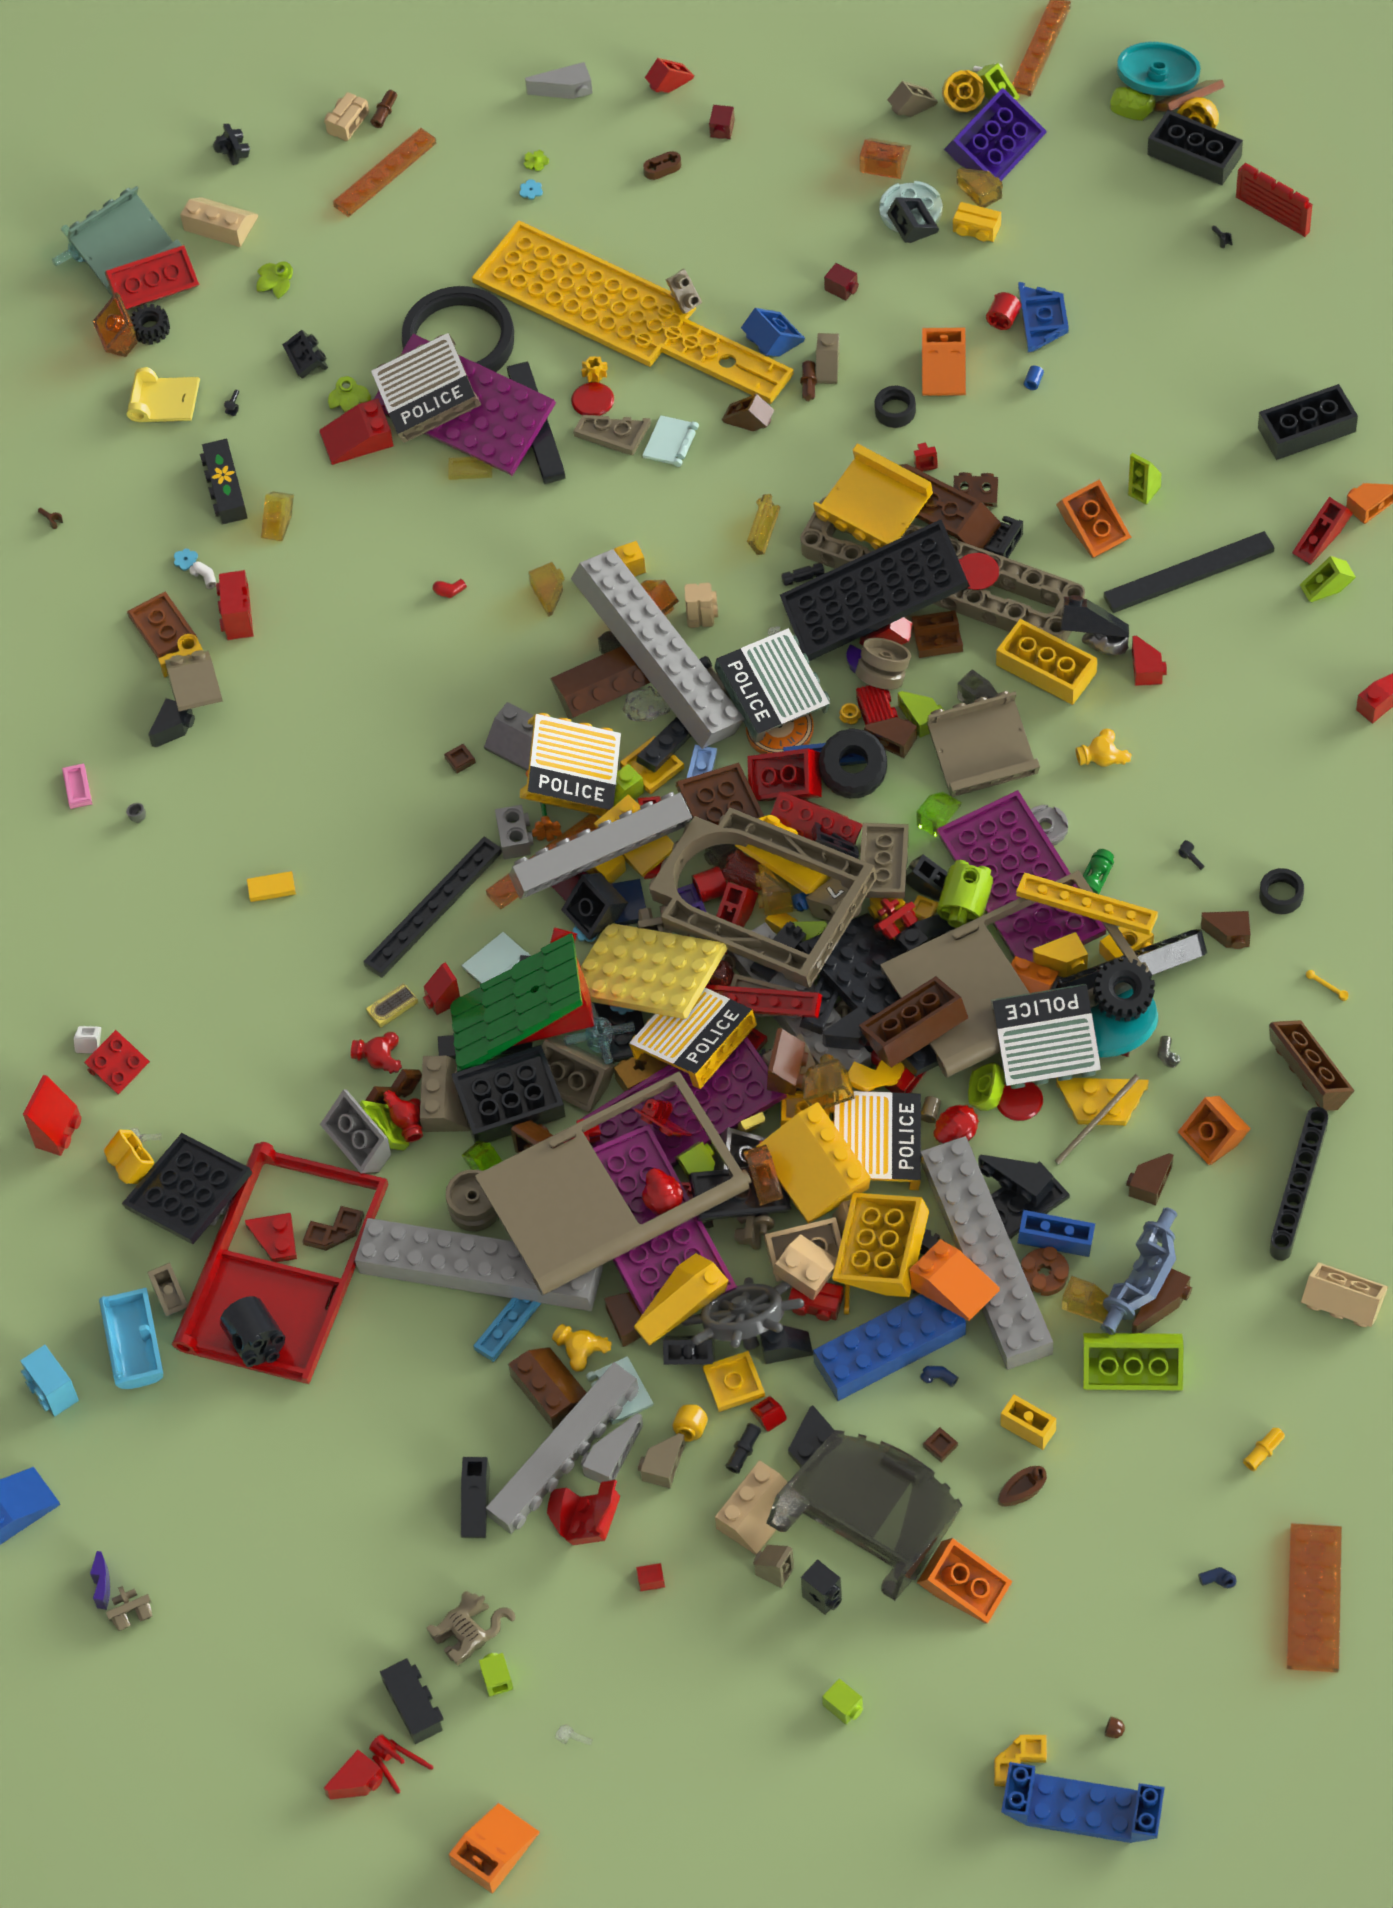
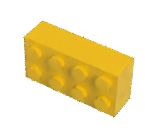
(1046, 661)

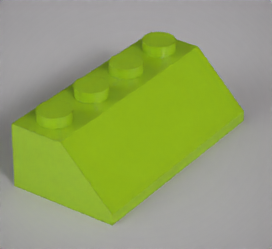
(1132, 1361)

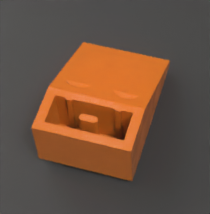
(943, 361)
(492, 1847)

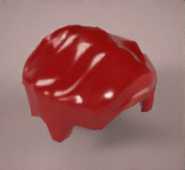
(956, 1123)
(661, 1192)

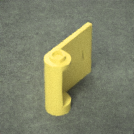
(161, 398)

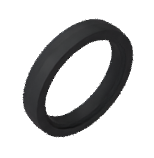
(470, 297)

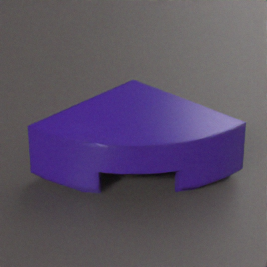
(853, 655)

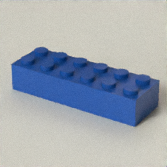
(886, 1344)

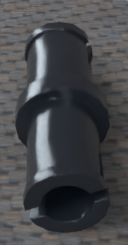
(743, 1448)

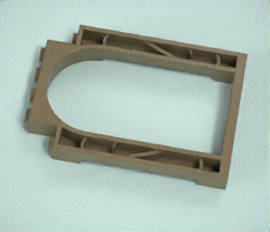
(743, 830)

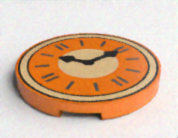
(790, 734)

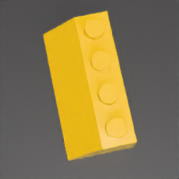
(797, 875)

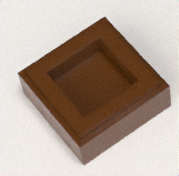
(459, 758)
(940, 1444)

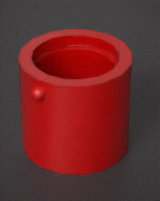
(1003, 311)
(709, 884)

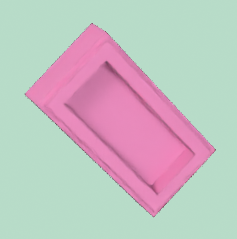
(77, 786)

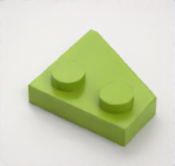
(381, 1116)

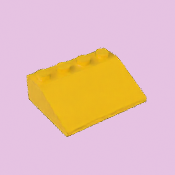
(815, 1163)
(881, 1243)

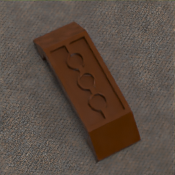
(961, 514)

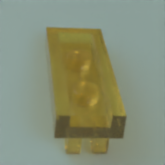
(763, 524)

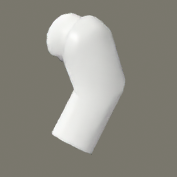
(199, 568)

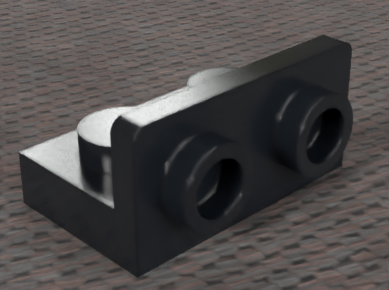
(304, 353)

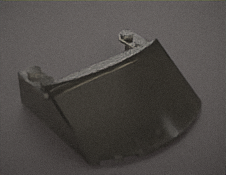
(873, 1500)

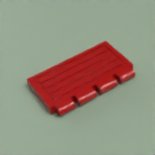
(1274, 199)

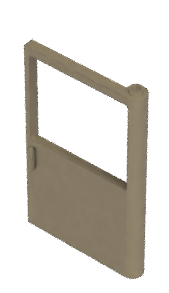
(978, 974)
(569, 1211)

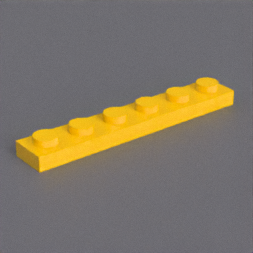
(1087, 903)

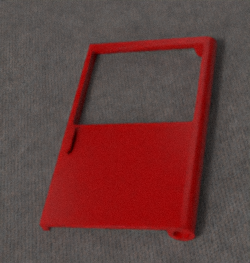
(291, 1294)

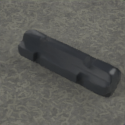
(802, 574)

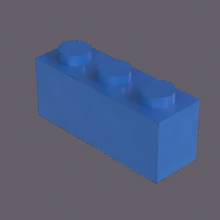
(1057, 1232)

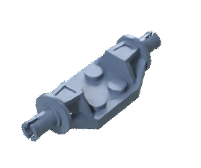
(1147, 1273)

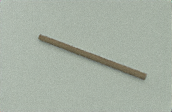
(1093, 1123)

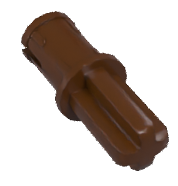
(384, 109)
(808, 380)

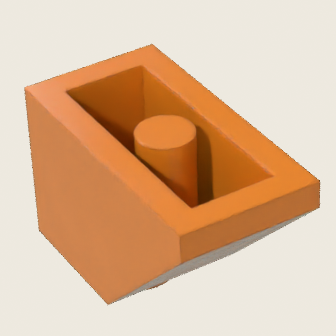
(1369, 500)

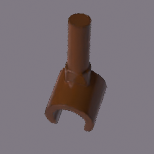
(51, 517)

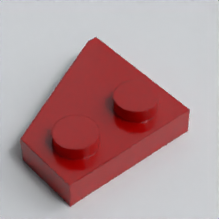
(275, 1236)

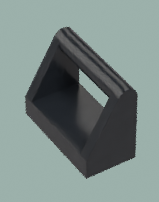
(905, 221)

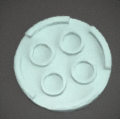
(927, 193)

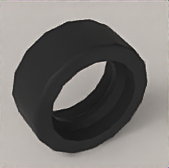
(895, 419)
(1285, 876)

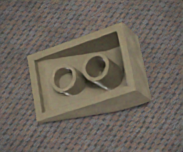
(193, 680)

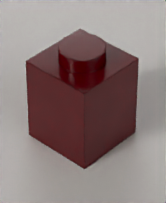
(721, 122)
(841, 281)

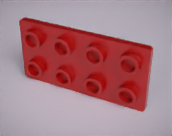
(803, 814)

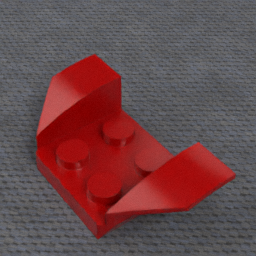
(584, 1517)

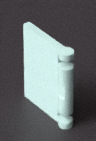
(670, 440)
(494, 958)
(639, 1403)

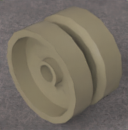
(883, 663)
(468, 1203)

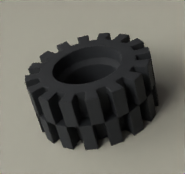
(150, 314)

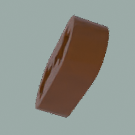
(662, 165)

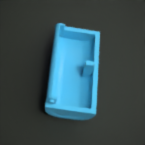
(131, 1339)

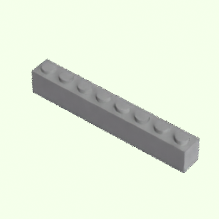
(562, 1448)

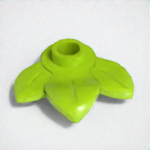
(273, 279)
(348, 397)

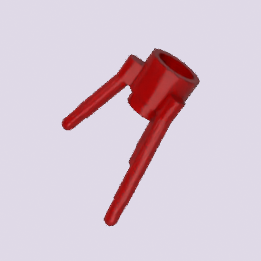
(385, 1750)

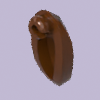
(1022, 1486)

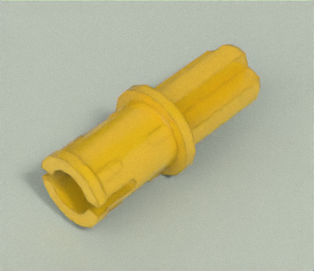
(1263, 1449)

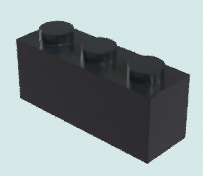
(412, 1700)

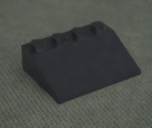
(508, 1094)

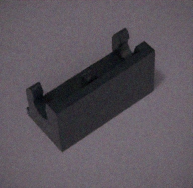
(1006, 537)

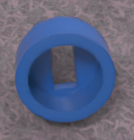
(799, 902)

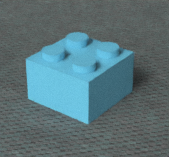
(48, 1381)

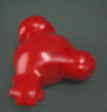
(378, 1052)
(405, 1115)

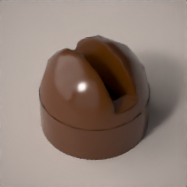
(1114, 1728)

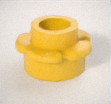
(847, 709)

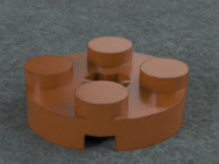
(1050, 1259)

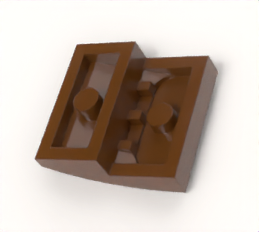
(937, 634)

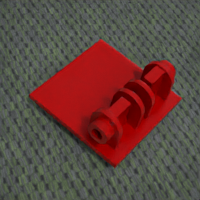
(116, 1062)
(658, 1112)

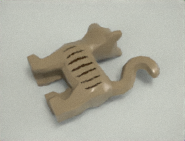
(465, 1630)

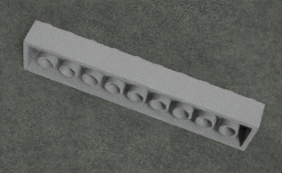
(657, 648)
(984, 1240)
(462, 1264)

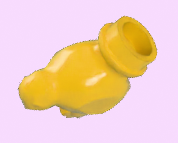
(1102, 751)
(580, 1345)

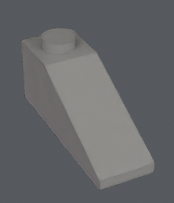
(562, 83)
(610, 1452)

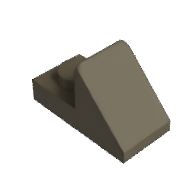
(167, 1289)

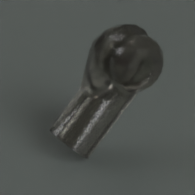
(1165, 1054)

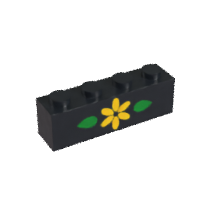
(224, 481)

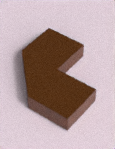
(402, 1086)
(326, 1236)

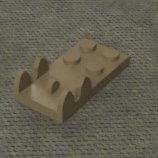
(887, 850)

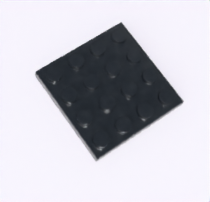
(187, 1188)

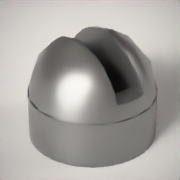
(136, 812)

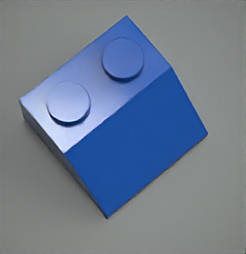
(771, 332)

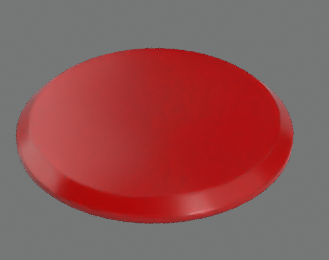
(592, 399)
(980, 570)
(1021, 1103)

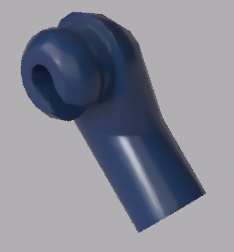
(940, 1372)
(1218, 1575)

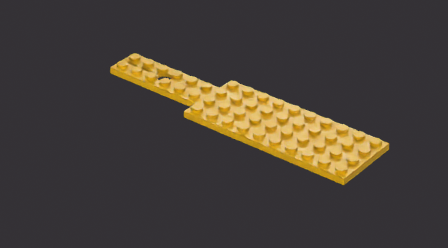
(617, 309)

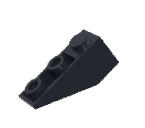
(1021, 1177)
(474, 1496)

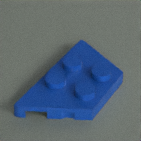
(1042, 315)

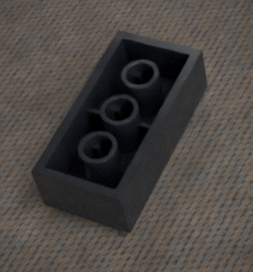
(1195, 147)
(1307, 421)

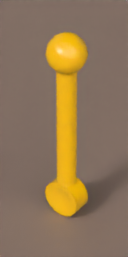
(1343, 995)
(847, 1298)

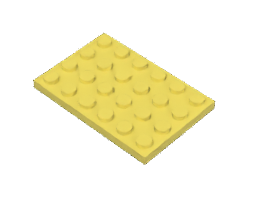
(650, 969)

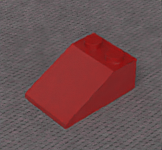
(357, 432)
(785, 771)
(51, 1117)

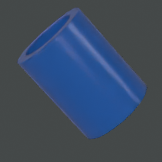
(1033, 377)

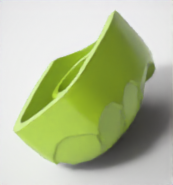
(1132, 103)
(986, 1086)

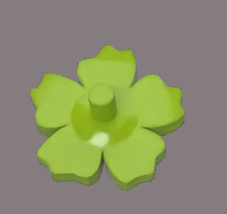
(535, 161)

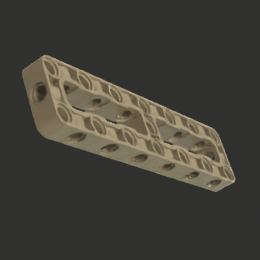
(1013, 576)

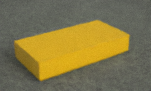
(271, 886)

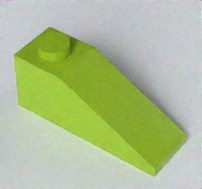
(1143, 479)

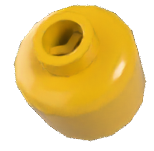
(690, 1421)

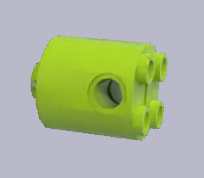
(964, 893)

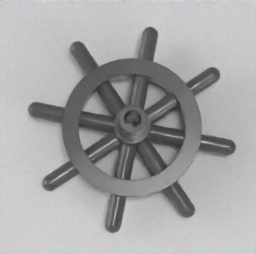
(743, 1314)

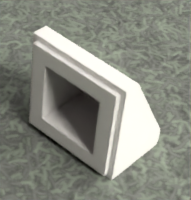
(87, 1039)

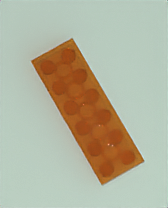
(1314, 1597)

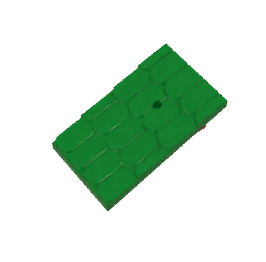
(522, 1005)

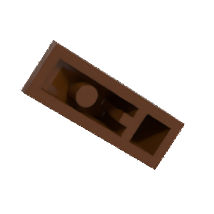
(1169, 1298)

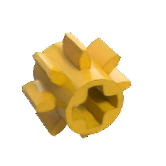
(594, 369)

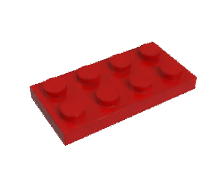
(153, 277)

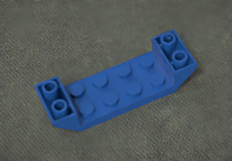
(1082, 1806)

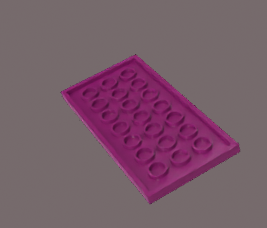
(501, 426)
(1010, 843)
(727, 1098)
(652, 1263)

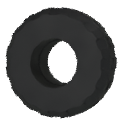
(853, 784)

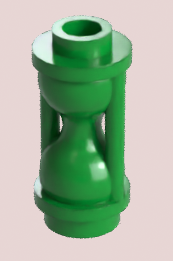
(1100, 864)

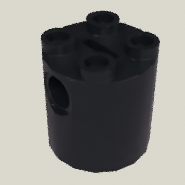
(252, 1331)

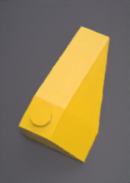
(683, 1294)

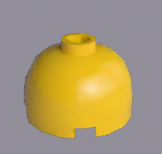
(963, 91)
(1200, 110)

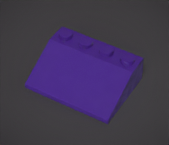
(996, 137)

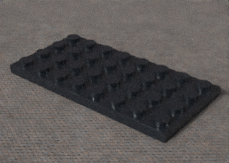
(874, 590)
(857, 976)

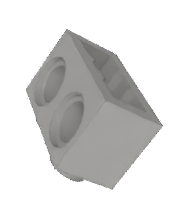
(515, 831)

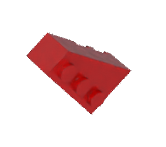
(234, 605)

